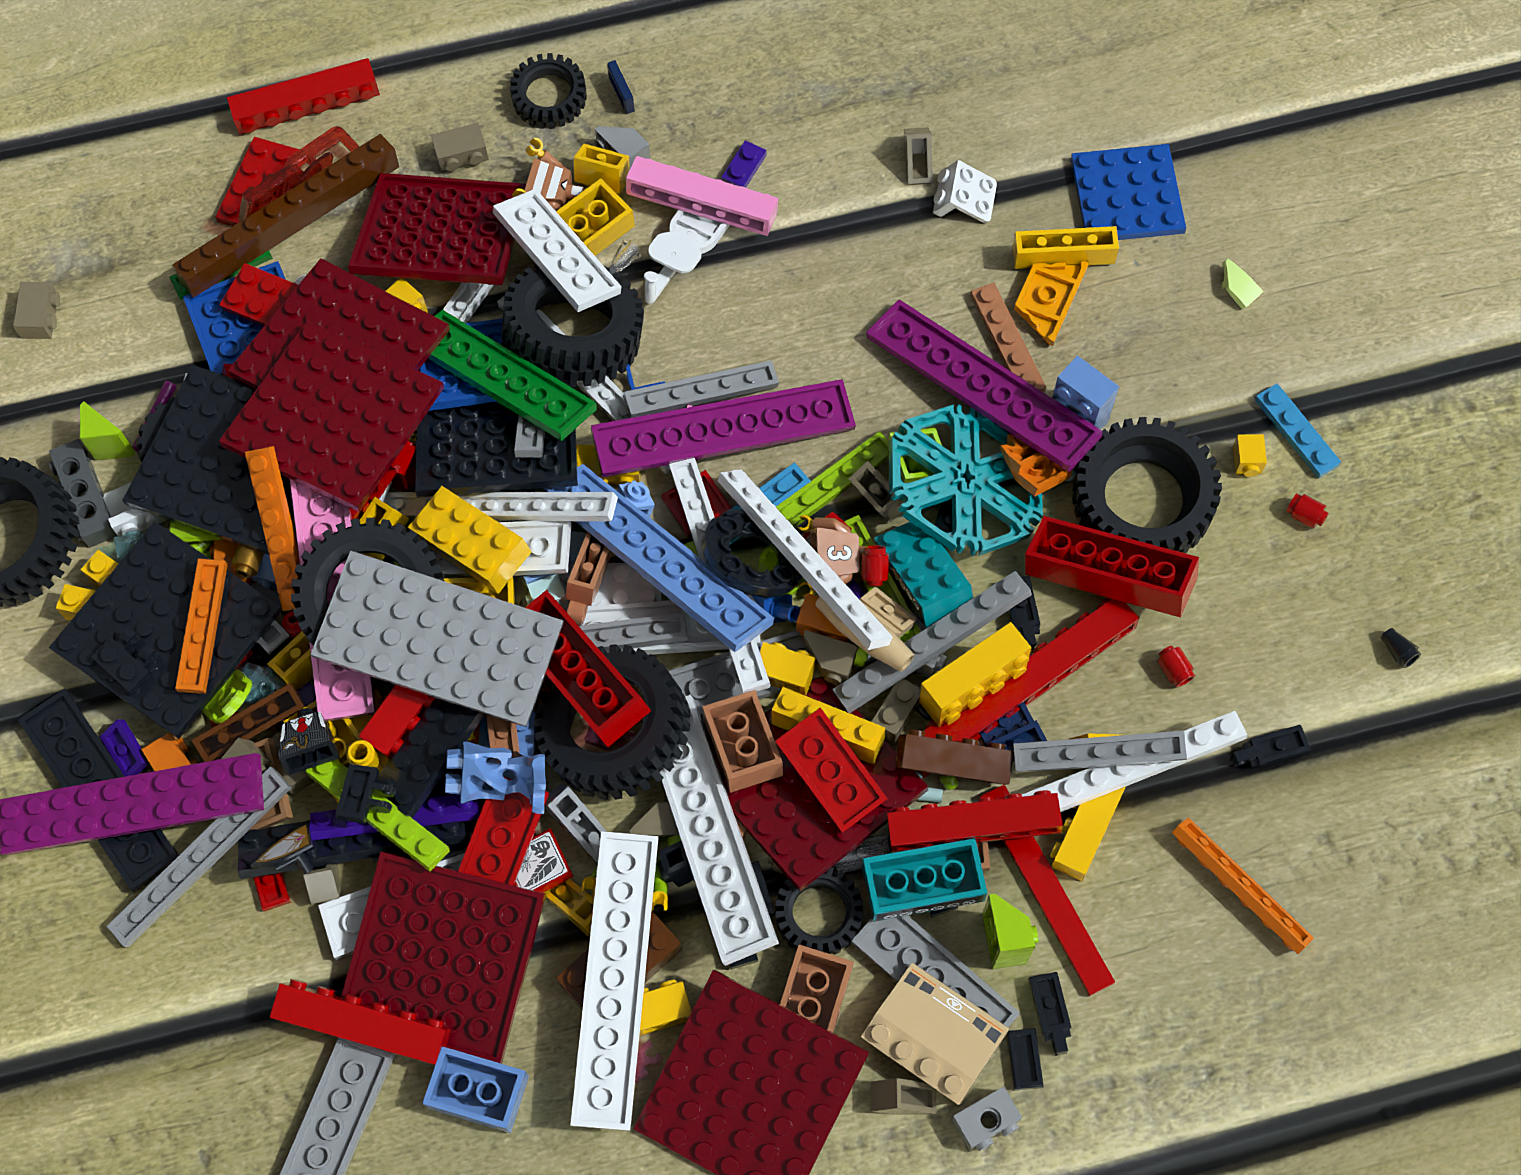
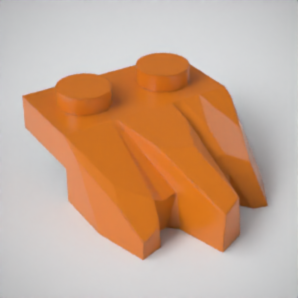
(1032, 468)

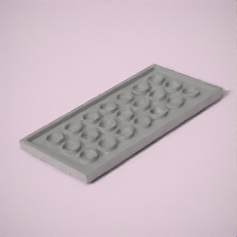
(437, 638)

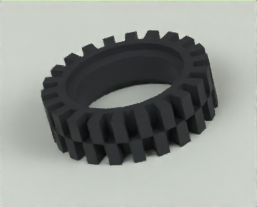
(544, 67)
(829, 943)

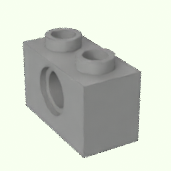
(996, 1104)

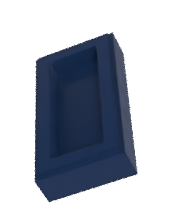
(620, 87)

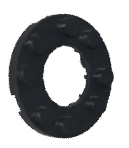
(731, 569)

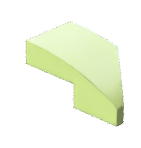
(1239, 284)

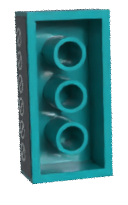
(924, 573)
(924, 879)

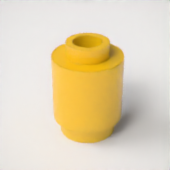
(362, 754)

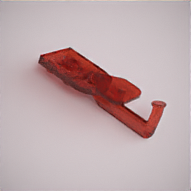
(291, 174)

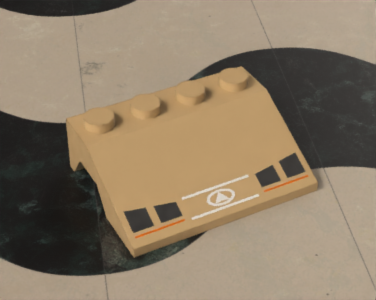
(935, 1033)

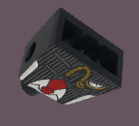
(306, 742)

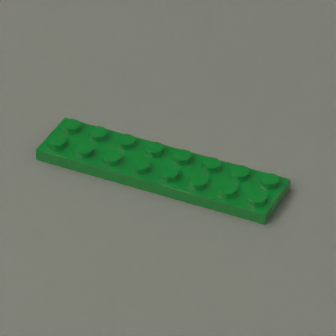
(511, 379)

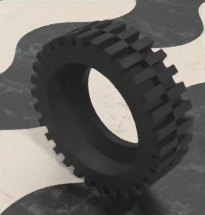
(564, 355)
(1160, 447)
(53, 535)
(326, 556)
(638, 759)

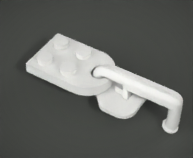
(680, 249)

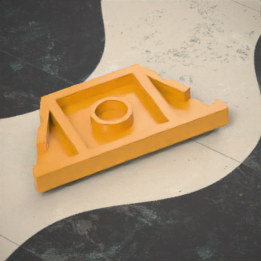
(1049, 296)

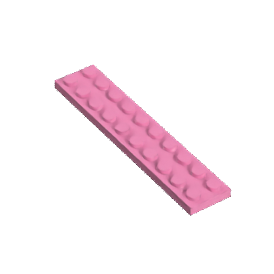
(337, 690)

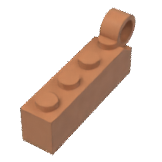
(586, 577)

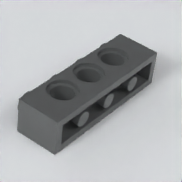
(75, 457)

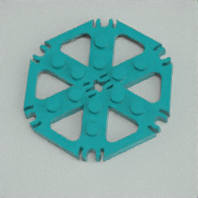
(948, 471)

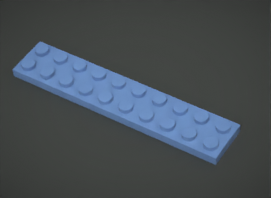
(673, 568)

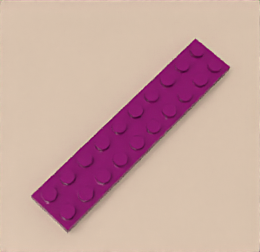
(985, 385)
(722, 427)
(131, 804)

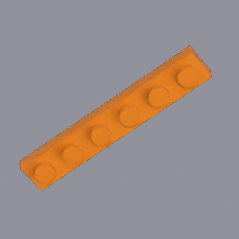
(275, 520)
(1238, 881)

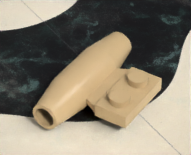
(891, 616)

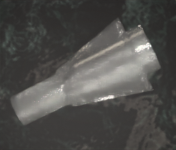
(626, 254)

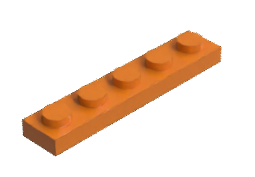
(201, 626)

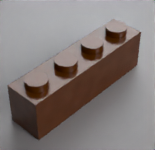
(249, 722)
(954, 759)

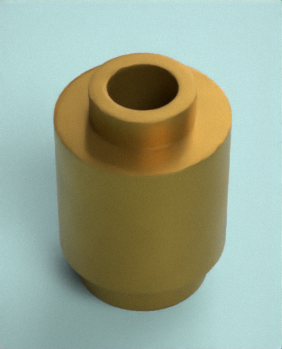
(246, 561)

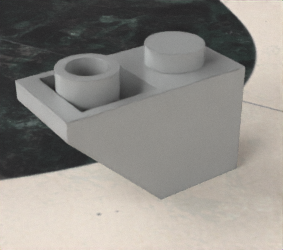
(622, 141)

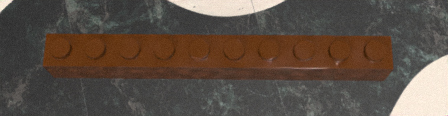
(285, 215)

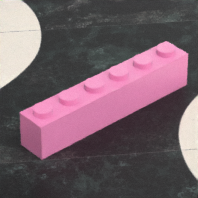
(701, 195)

